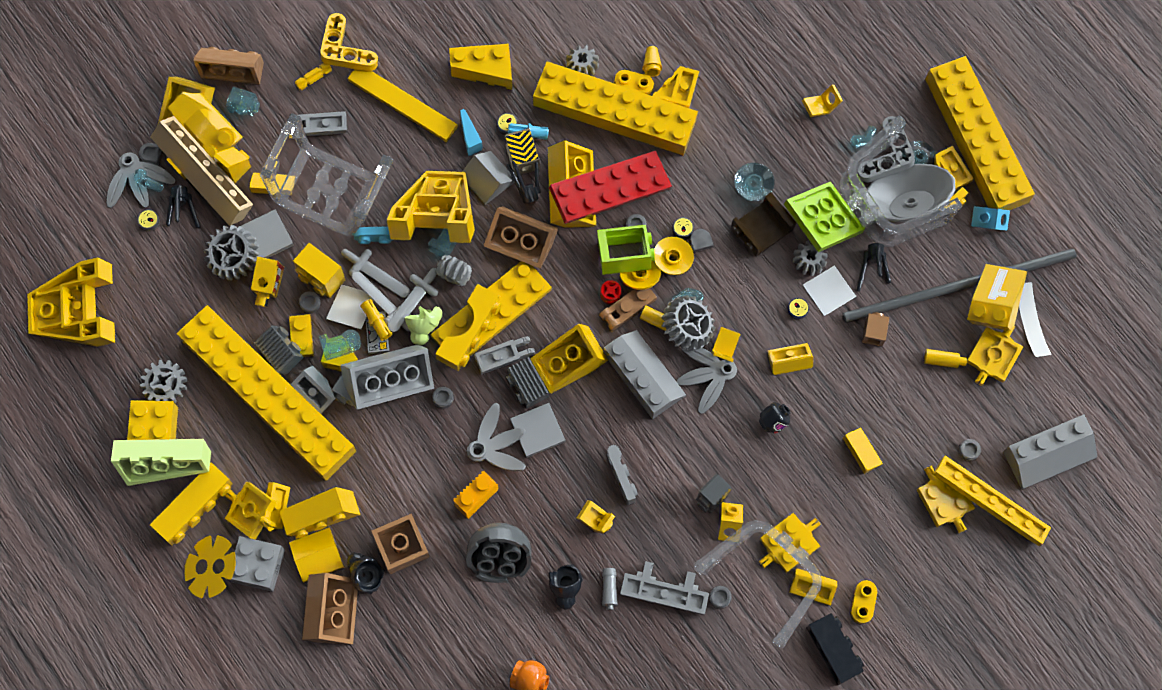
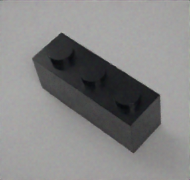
(835, 648)

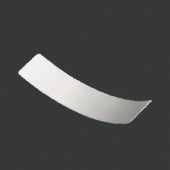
(1031, 322)

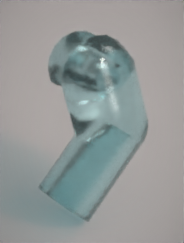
(860, 141)
(141, 178)
(691, 293)

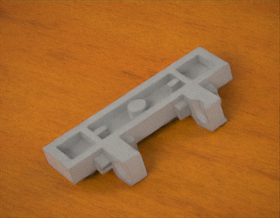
(680, 596)

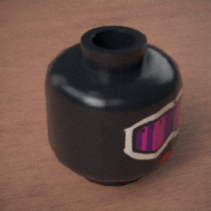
(775, 417)

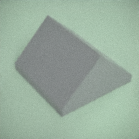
(487, 176)

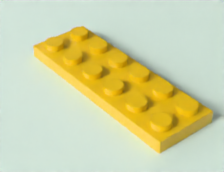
(517, 293)

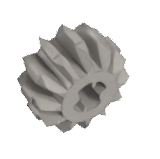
(589, 57)
(809, 265)
(453, 270)

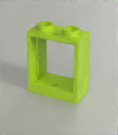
(624, 236)

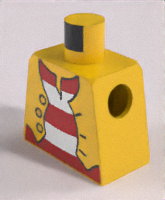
(265, 272)

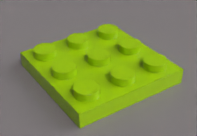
(824, 216)

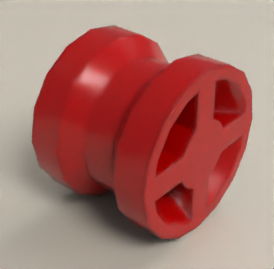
(612, 288)

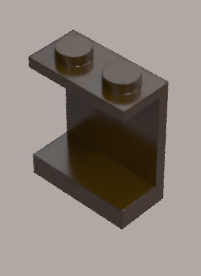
(763, 225)

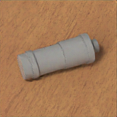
(609, 588)

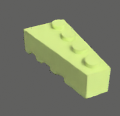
(159, 459)

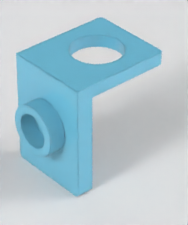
(990, 218)

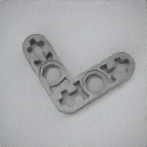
(894, 158)

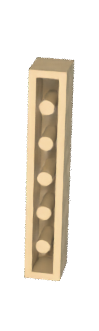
(201, 170)

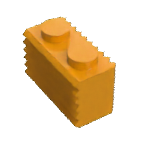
(475, 494)

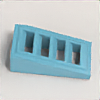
(471, 137)

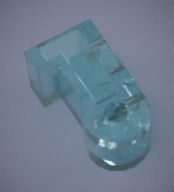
(442, 245)
(340, 345)

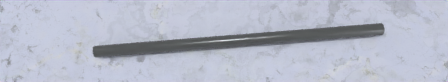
(952, 287)

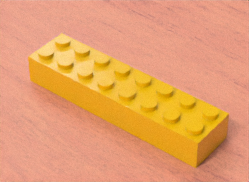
(615, 108)
(979, 135)

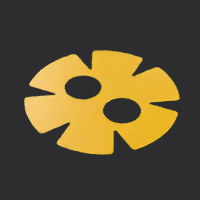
(209, 578)

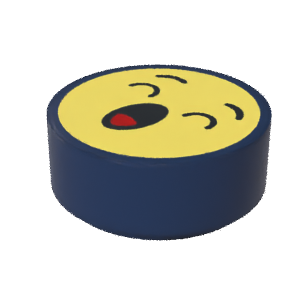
(798, 308)

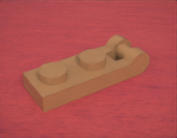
(627, 307)

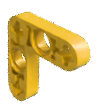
(337, 48)

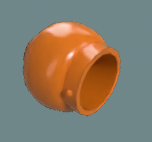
(529, 676)

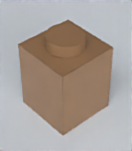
(875, 329)

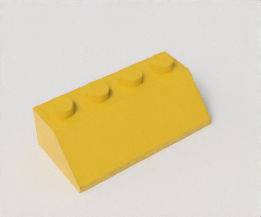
(565, 162)

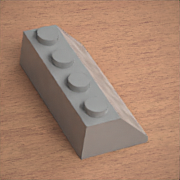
(643, 373)
(388, 376)
(1052, 451)

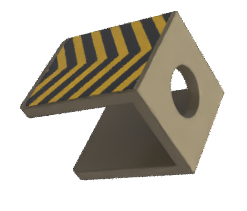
(522, 150)

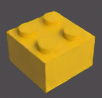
(318, 270)
(152, 420)

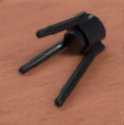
(527, 192)
(179, 197)
(876, 255)

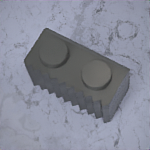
(279, 349)
(527, 383)
(713, 494)

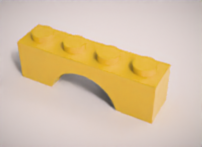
(455, 349)

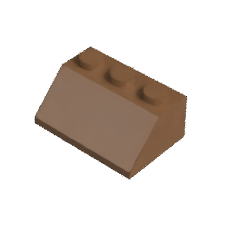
(229, 65)
(520, 237)
(330, 609)

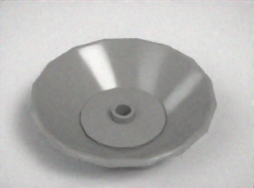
(912, 192)

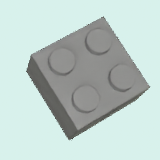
(257, 563)

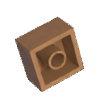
(400, 544)

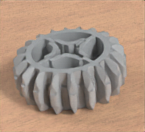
(227, 268)
(699, 323)

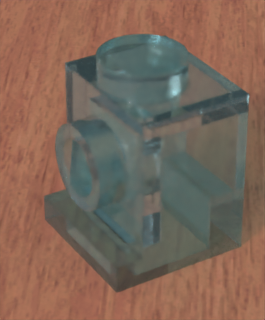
(242, 102)

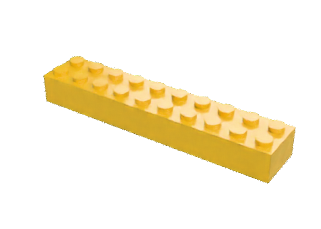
(266, 392)

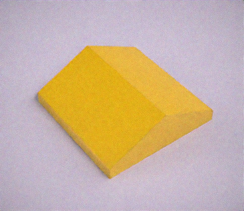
(316, 554)

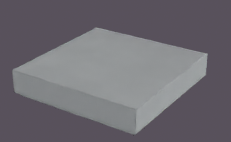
(269, 234)
(540, 430)

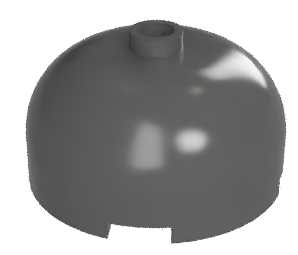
(500, 542)

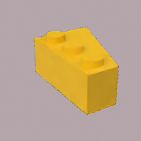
(483, 64)
(319, 512)

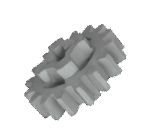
(171, 378)

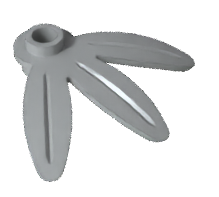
(128, 171)
(714, 371)
(489, 446)

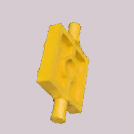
(994, 355)
(944, 502)
(250, 510)
(799, 533)

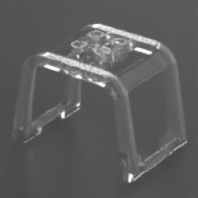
(373, 181)
(867, 209)
(712, 558)

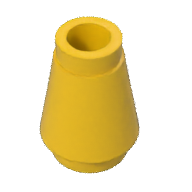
(652, 63)

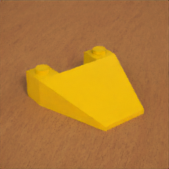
(434, 201)
(67, 307)

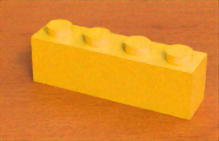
(191, 505)

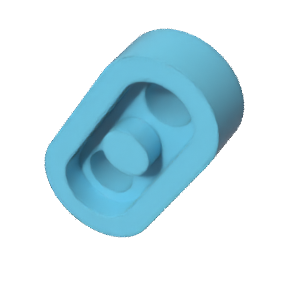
(365, 235)

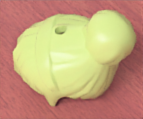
(423, 324)

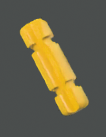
(313, 76)

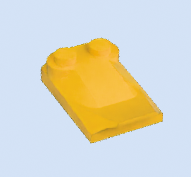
(204, 123)

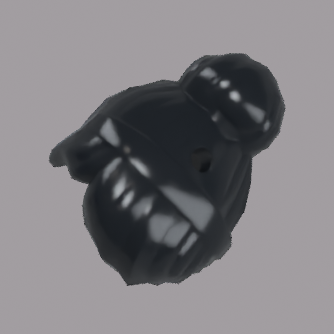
(369, 566)
(572, 578)

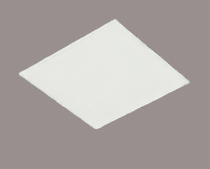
(829, 290)
(347, 307)

